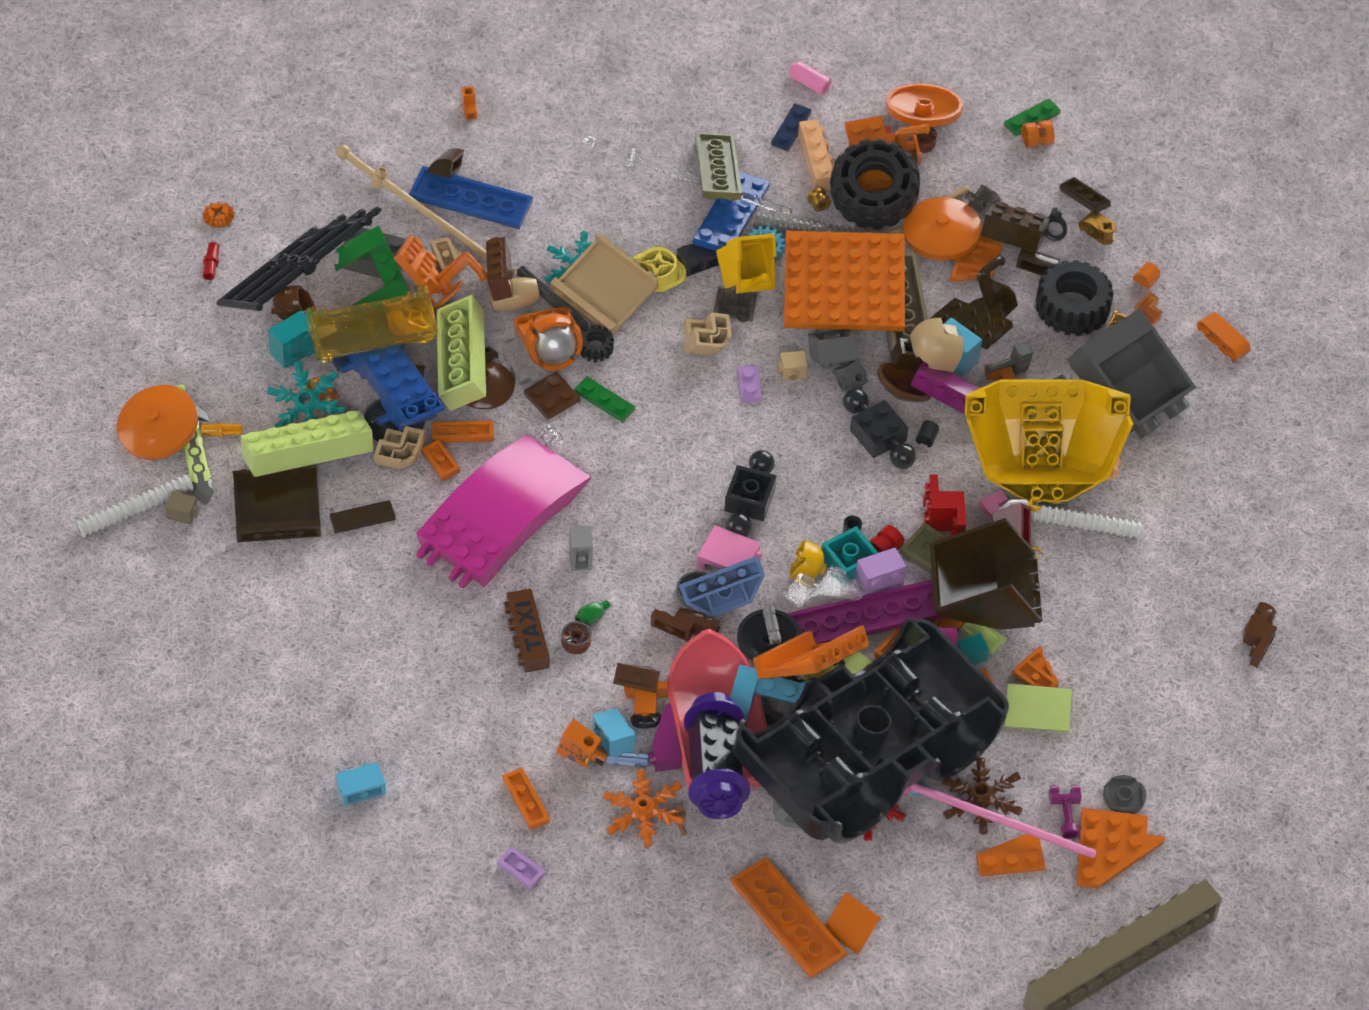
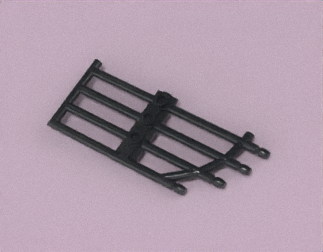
(293, 261)

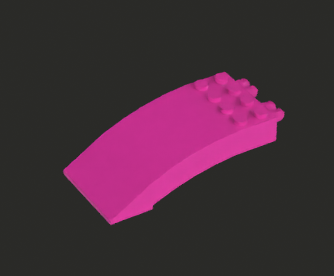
(499, 510)

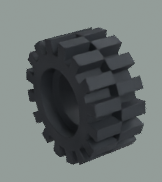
(597, 352)

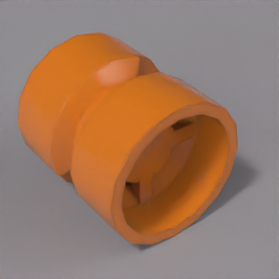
(1038, 134)

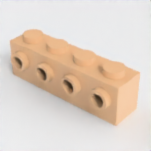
(816, 153)

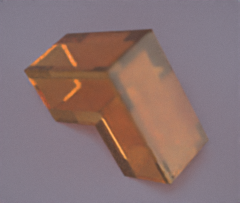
(1148, 306)

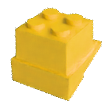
(748, 263)

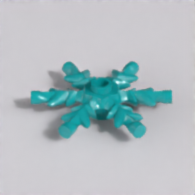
(566, 257)
(304, 394)

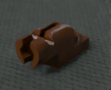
(684, 623)
(1260, 632)

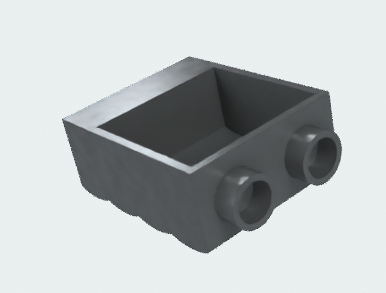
(1138, 363)

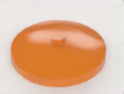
(924, 104)
(942, 229)
(157, 422)

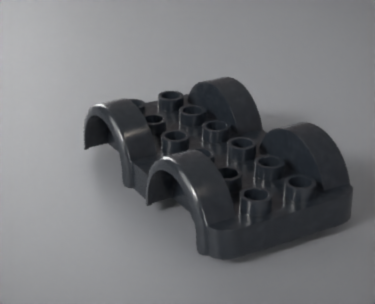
(873, 733)

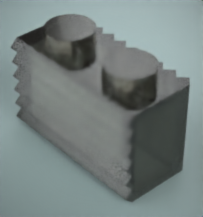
(737, 306)

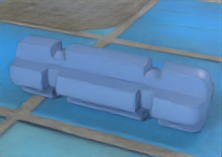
(630, 759)

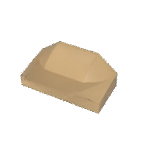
(444, 252)

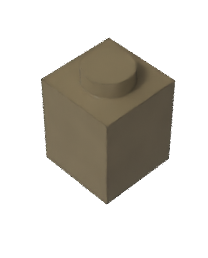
(182, 507)

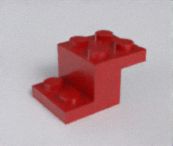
(943, 508)

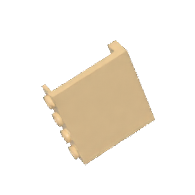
(605, 285)

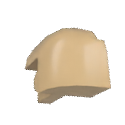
(707, 336)
(937, 344)
(399, 448)

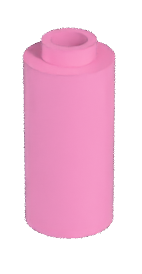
(810, 78)

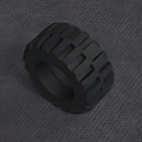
(1073, 316)

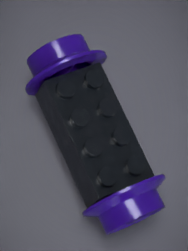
(716, 773)

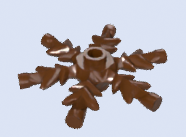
(982, 794)

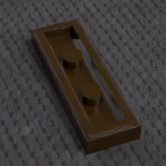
(1085, 195)
(362, 516)

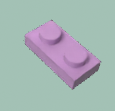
(749, 383)
(521, 868)

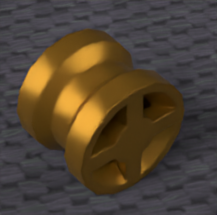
(819, 199)

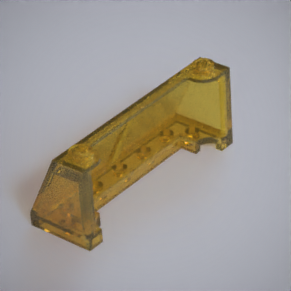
(371, 325)

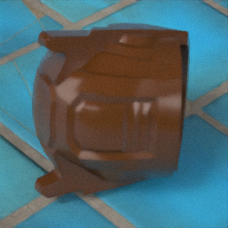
(290, 301)

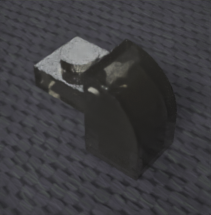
(982, 200)

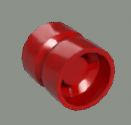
(887, 538)

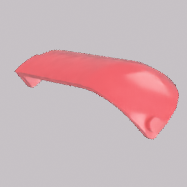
(701, 667)

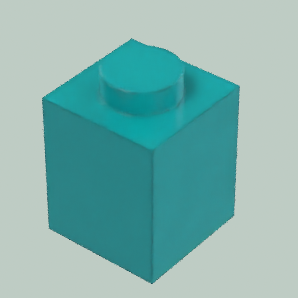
(974, 648)

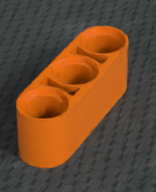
(1221, 333)

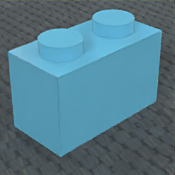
(614, 732)
(360, 783)

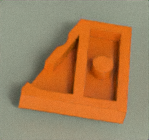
(1035, 671)

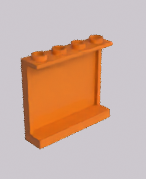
(803, 656)

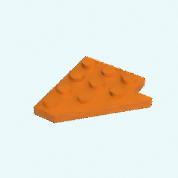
(1118, 842)

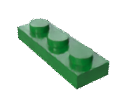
(1042, 111)
(604, 399)

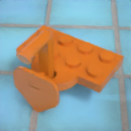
(874, 128)
(421, 268)

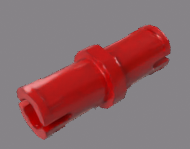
(211, 261)

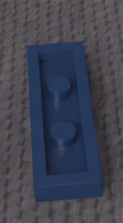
(789, 128)

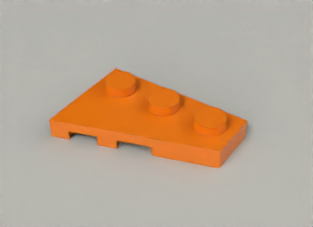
(1011, 857)

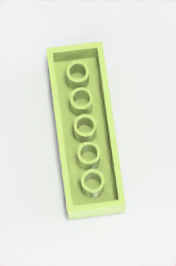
(461, 353)
(306, 443)

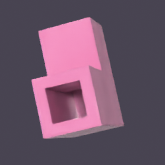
(992, 503)

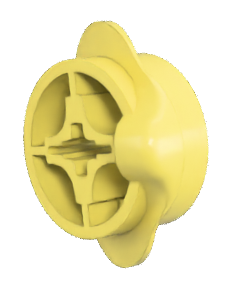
(664, 265)

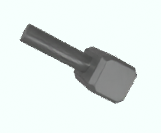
(1019, 360)

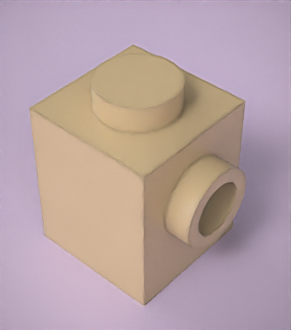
(792, 365)

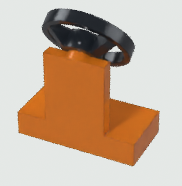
(646, 705)

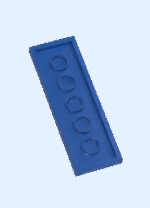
(472, 198)
(729, 218)

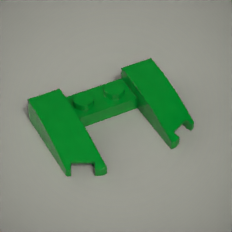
(374, 244)

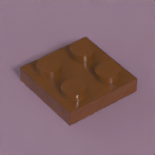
(552, 395)

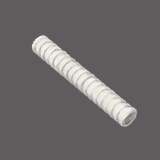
(133, 506)
(1087, 521)

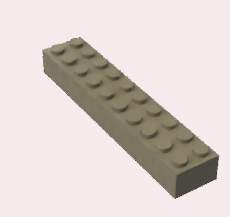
(1125, 949)

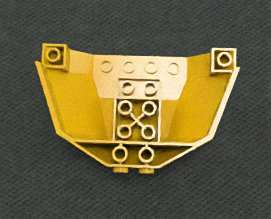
(1048, 435)

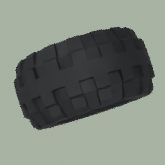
(869, 208)

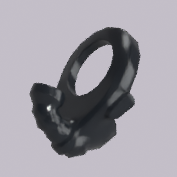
(1055, 216)

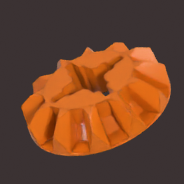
(219, 220)

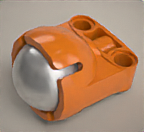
(550, 337)

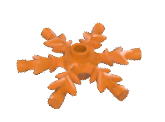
(644, 808)

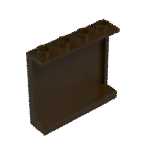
(277, 505)

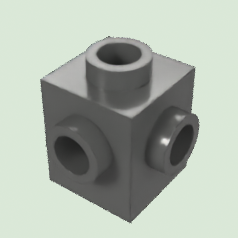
(851, 375)

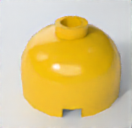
(808, 560)

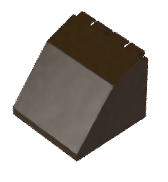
(986, 577)

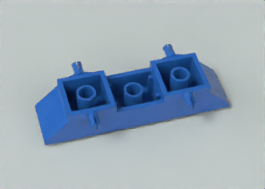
(398, 384)

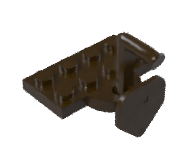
(987, 314)

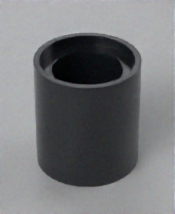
(927, 433)
(851, 522)

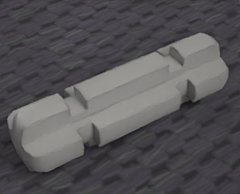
(772, 625)

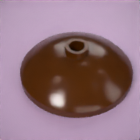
(898, 383)
(499, 387)

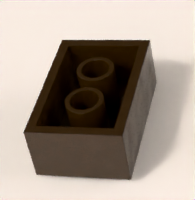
(1015, 226)

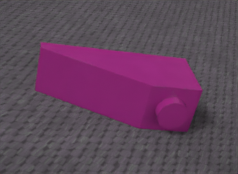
(665, 746)

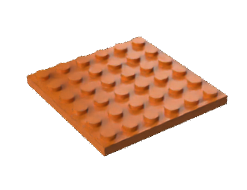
(844, 281)

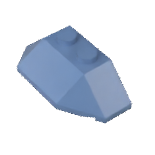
(724, 588)

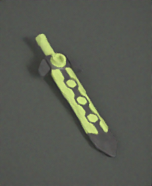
(196, 461)

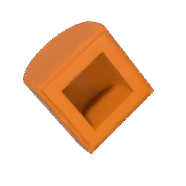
(1147, 275)

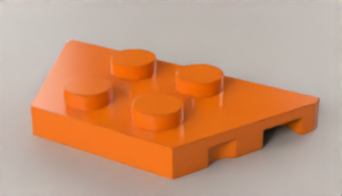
(968, 266)

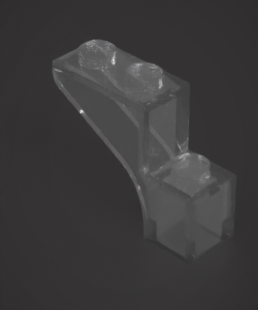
(832, 584)

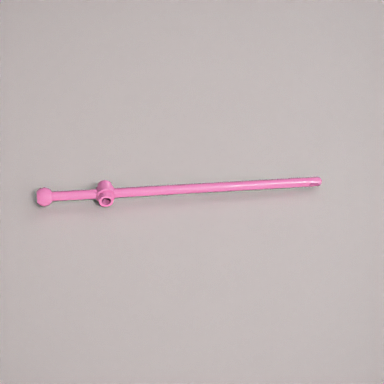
(1000, 819)

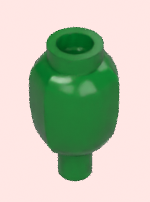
(592, 612)

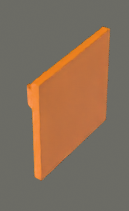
(852, 923)

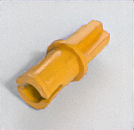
(220, 429)

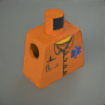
(581, 745)

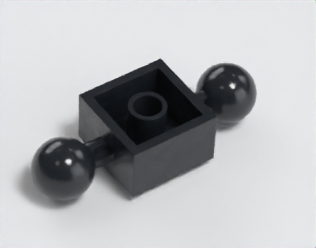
(879, 429)
(750, 492)

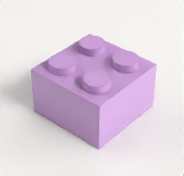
(881, 571)

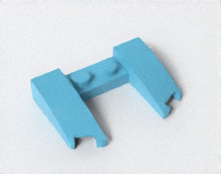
(776, 688)

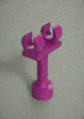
(1069, 829)

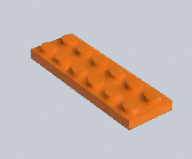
(788, 917)

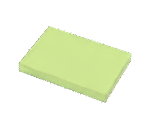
(1038, 707)

